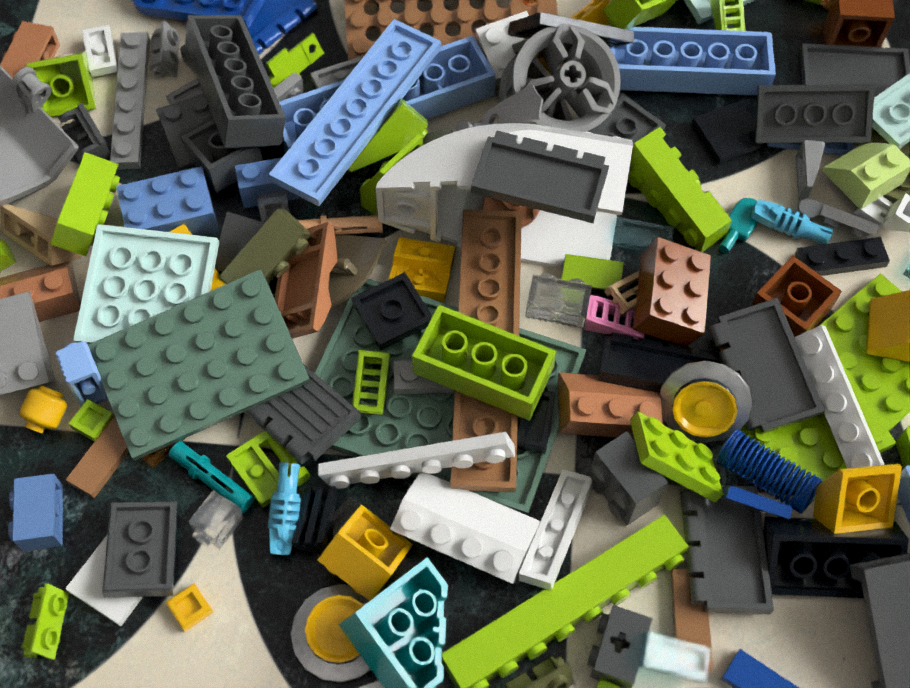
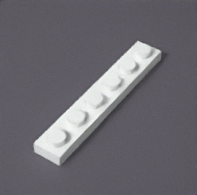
(838, 400)
(425, 459)

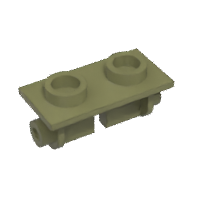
(549, 674)

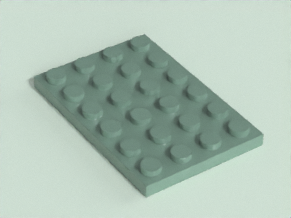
(198, 364)

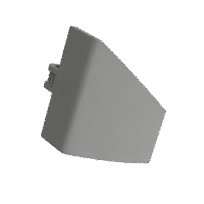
(30, 141)

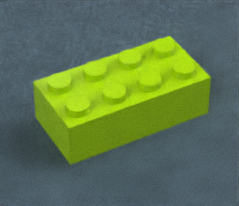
(483, 362)

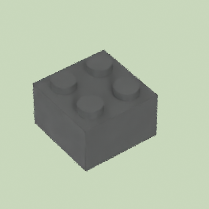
(624, 481)

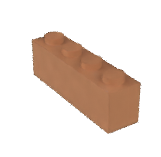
(29, 44)

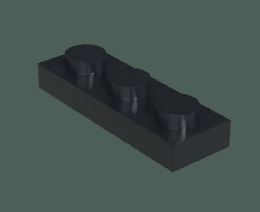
(844, 256)

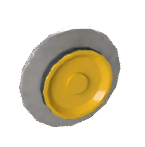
(705, 401)
(321, 641)

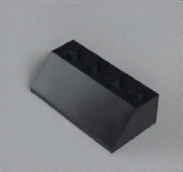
(814, 561)

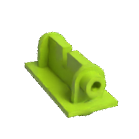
(48, 611)

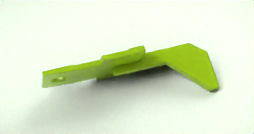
(294, 61)

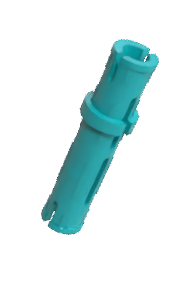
(183, 455)

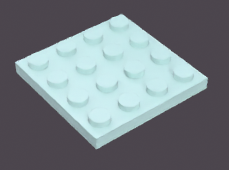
(139, 276)

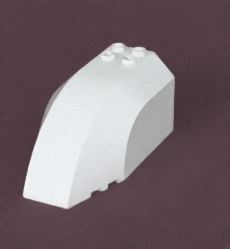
(435, 181)

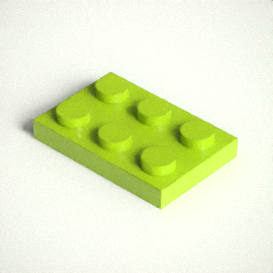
(676, 456)

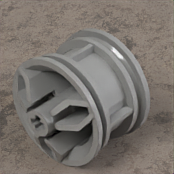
(586, 80)

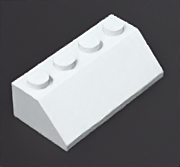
(466, 526)

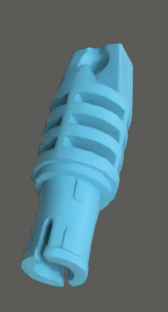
(791, 223)
(284, 510)

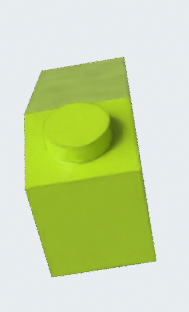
(393, 135)

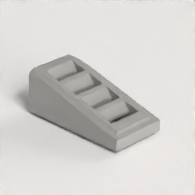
(807, 166)

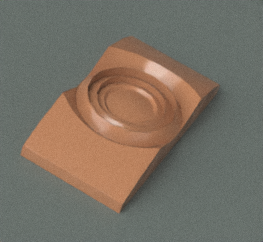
(303, 289)

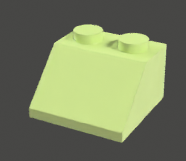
(869, 172)

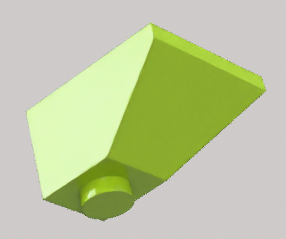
(69, 82)

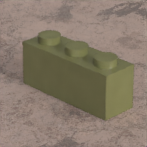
(270, 248)

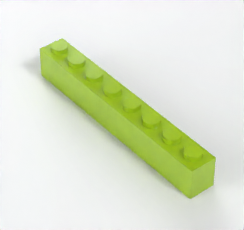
(573, 599)

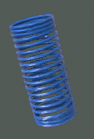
(768, 463)

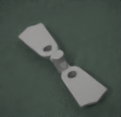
(519, 108)

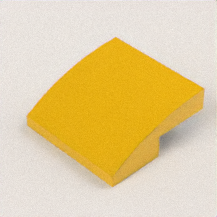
(426, 266)

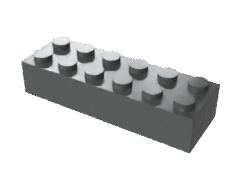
(234, 81)

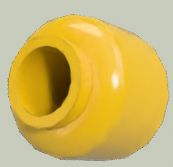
(43, 409)

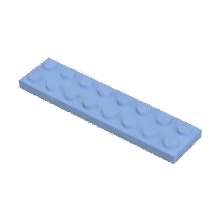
(355, 112)

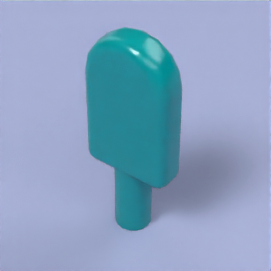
(741, 225)

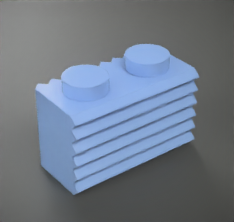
(81, 373)

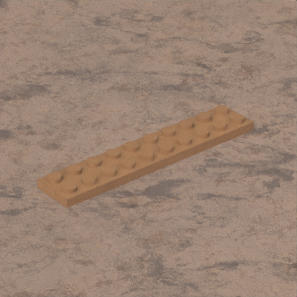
(492, 295)

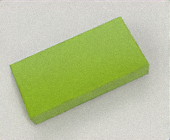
(593, 271)

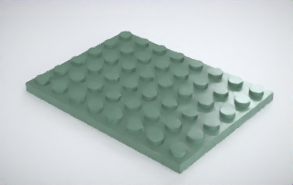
(426, 417)

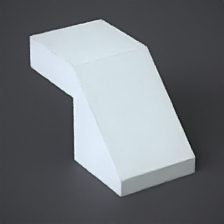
(888, 214)

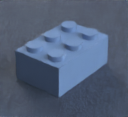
(169, 202)

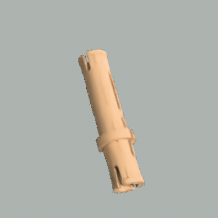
(348, 225)

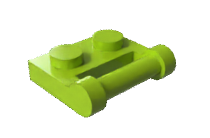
(258, 471)

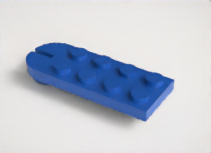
(182, 8)

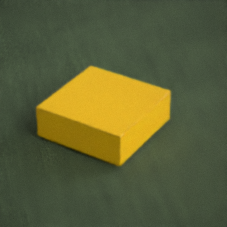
(189, 607)

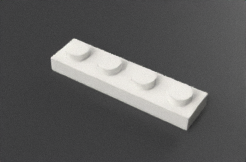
(556, 530)

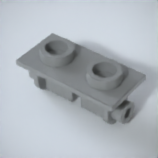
(165, 49)

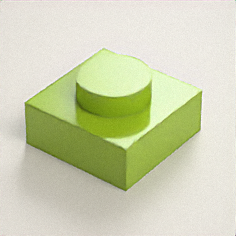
(91, 420)

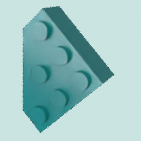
(403, 630)

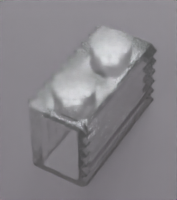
(558, 300)

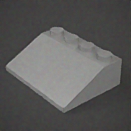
(22, 346)

